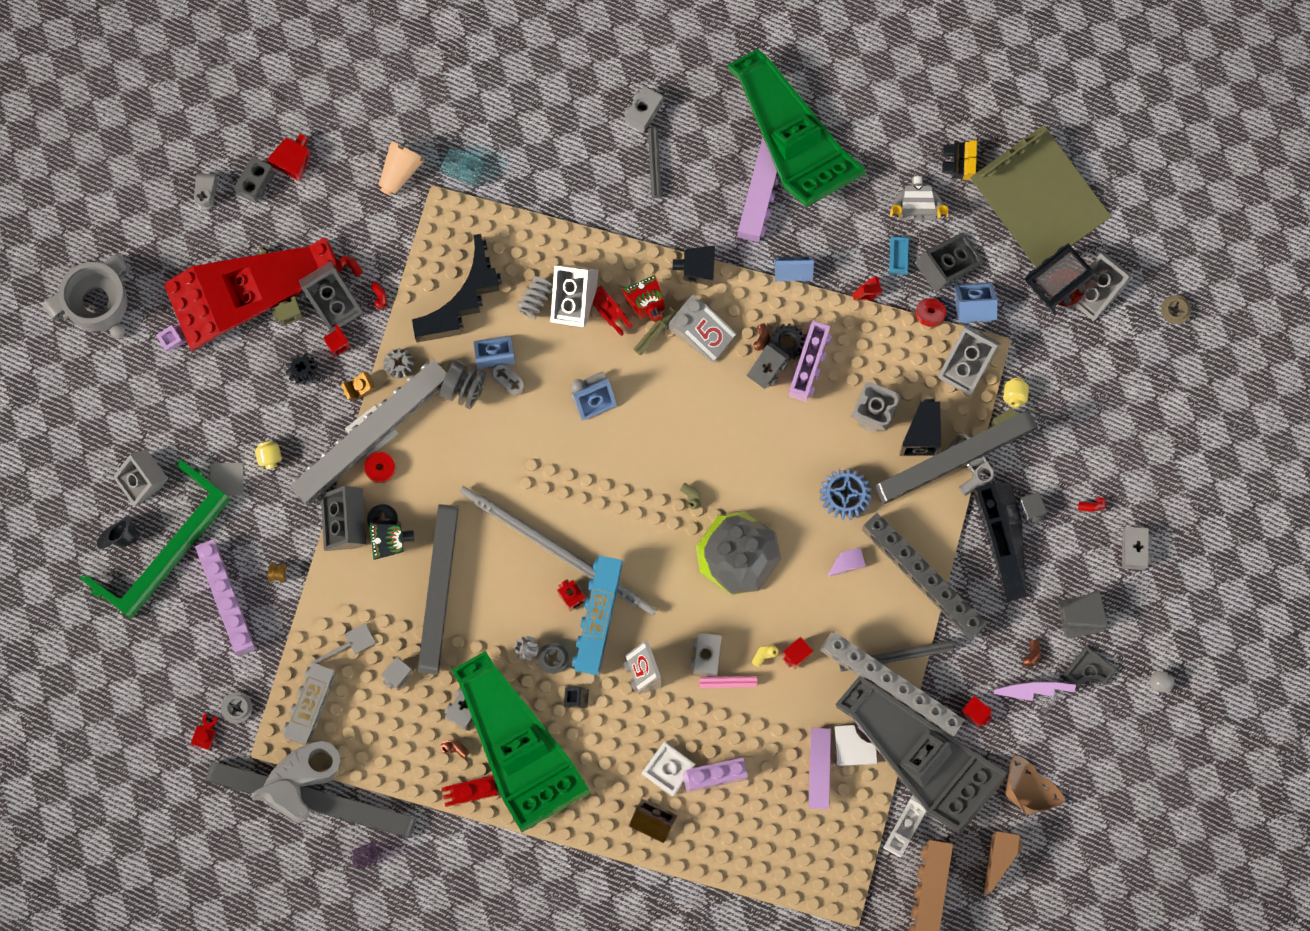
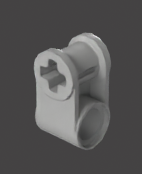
(205, 190)

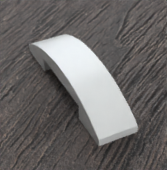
(905, 827)

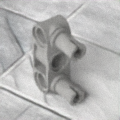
(976, 468)

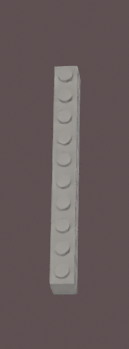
(369, 433)

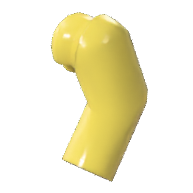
(763, 653)

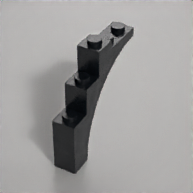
(447, 319)

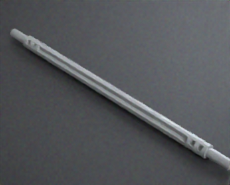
(551, 546)

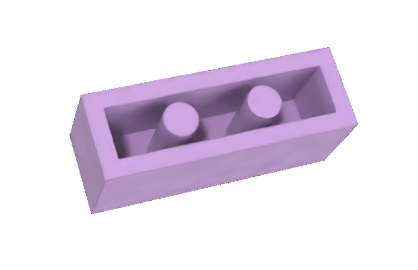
(715, 775)

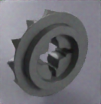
(550, 649)

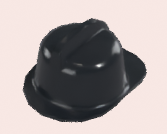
(118, 534)

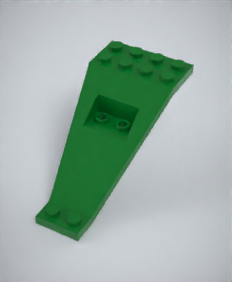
(799, 144)
(536, 775)

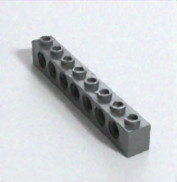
(924, 576)

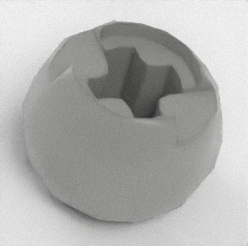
(1162, 681)

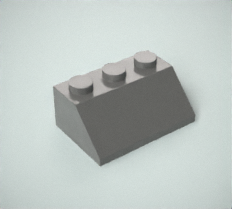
(343, 518)

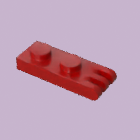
(470, 791)

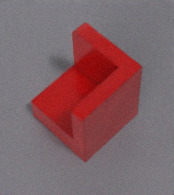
(336, 341)

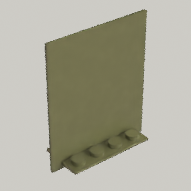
(1040, 196)

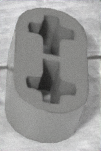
(511, 376)

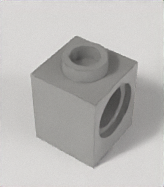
(396, 674)

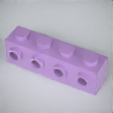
(808, 364)

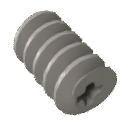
(534, 296)

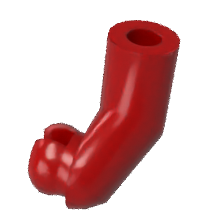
(352, 263)
(1092, 507)

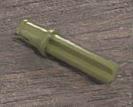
(656, 329)

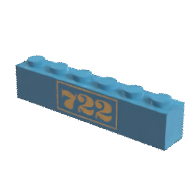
(598, 615)

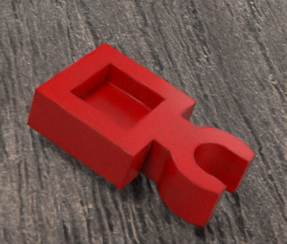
(204, 735)

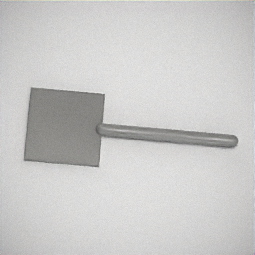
(358, 639)

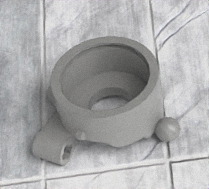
(82, 280)

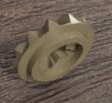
(1183, 306)

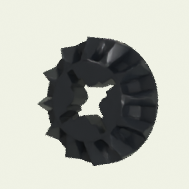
(376, 512)

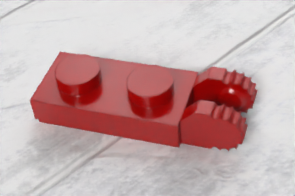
(610, 310)

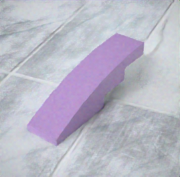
(1027, 689)
(819, 768)

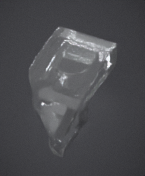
(1048, 701)

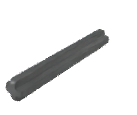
(654, 162)

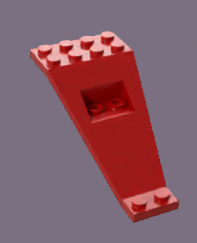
(214, 302)

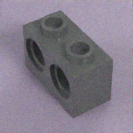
(249, 178)

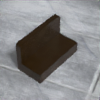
(652, 820)

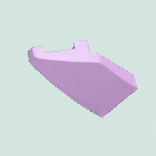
(847, 561)

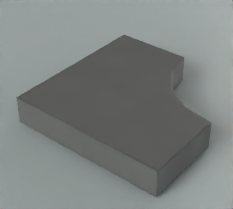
(1089, 667)

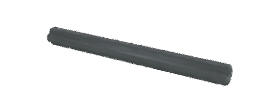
(910, 653)

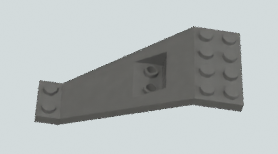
(951, 778)

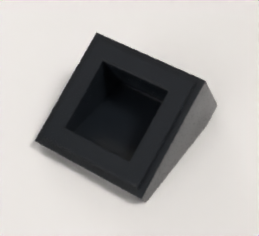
(576, 697)

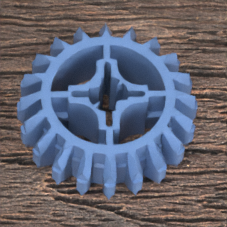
(853, 494)

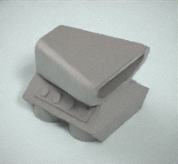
(875, 407)

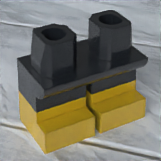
(963, 159)

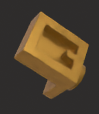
(358, 387)

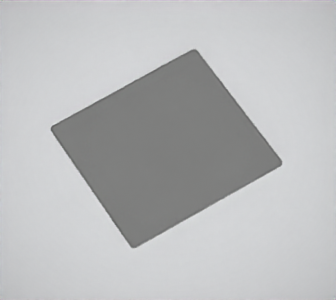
(227, 477)

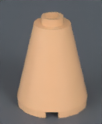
(398, 168)

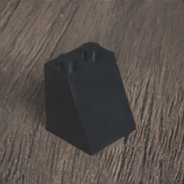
(924, 432)

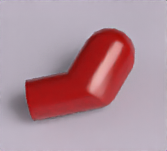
(381, 294)

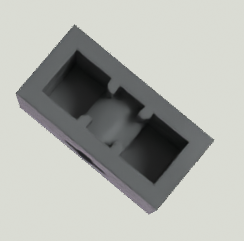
(759, 372)

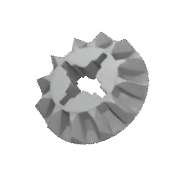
(399, 371)
(235, 699)

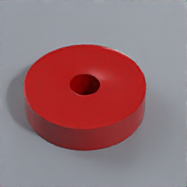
(930, 319)
(383, 475)

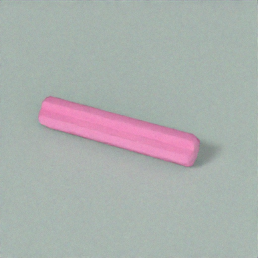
(727, 681)

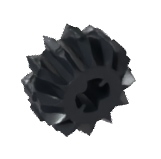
(297, 364)

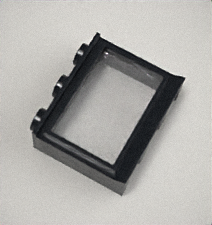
(1060, 277)

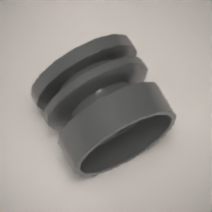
(465, 385)

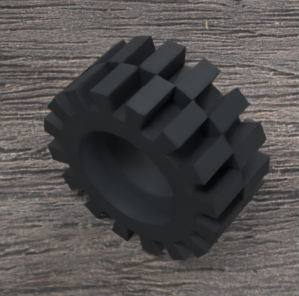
(794, 333)

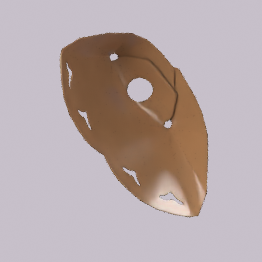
(1028, 789)

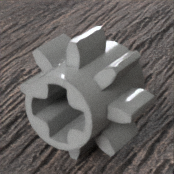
(526, 648)

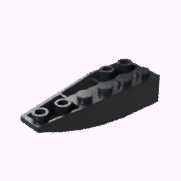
(1005, 535)

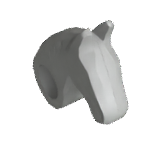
(284, 782)

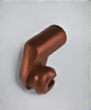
(763, 339)
(1034, 655)
(453, 746)

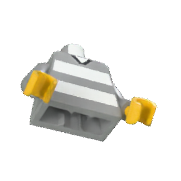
(918, 202)

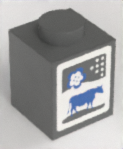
(1033, 508)

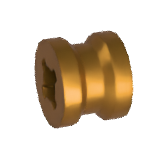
(277, 573)

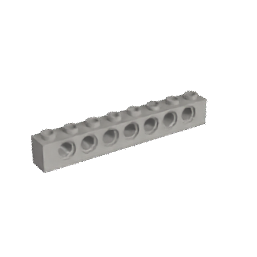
(890, 682)

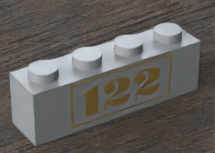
(309, 704)

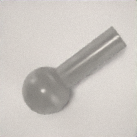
(579, 384)

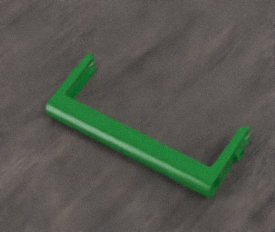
(172, 552)

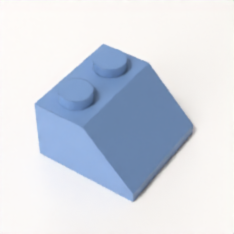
(975, 302)

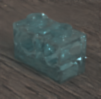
(460, 171)

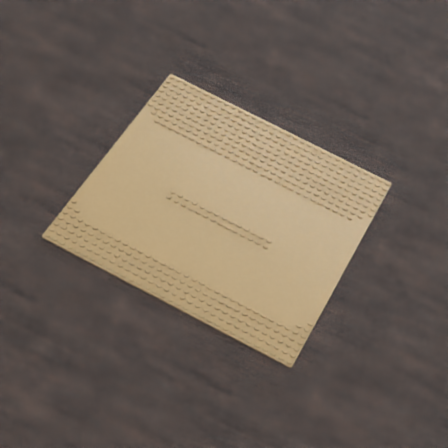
(616, 494)

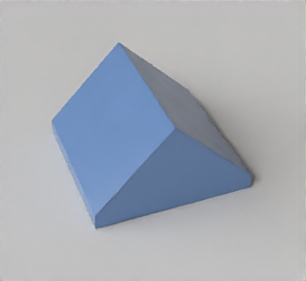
(794, 268)
(494, 352)
(594, 399)

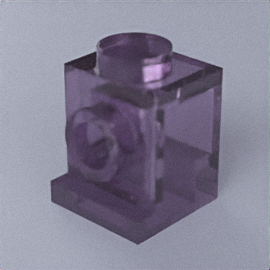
(373, 856)

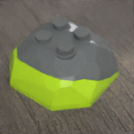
(738, 553)

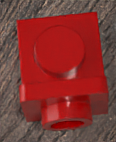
(869, 290)

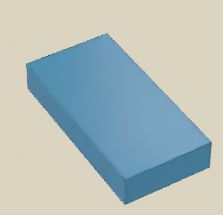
(899, 255)

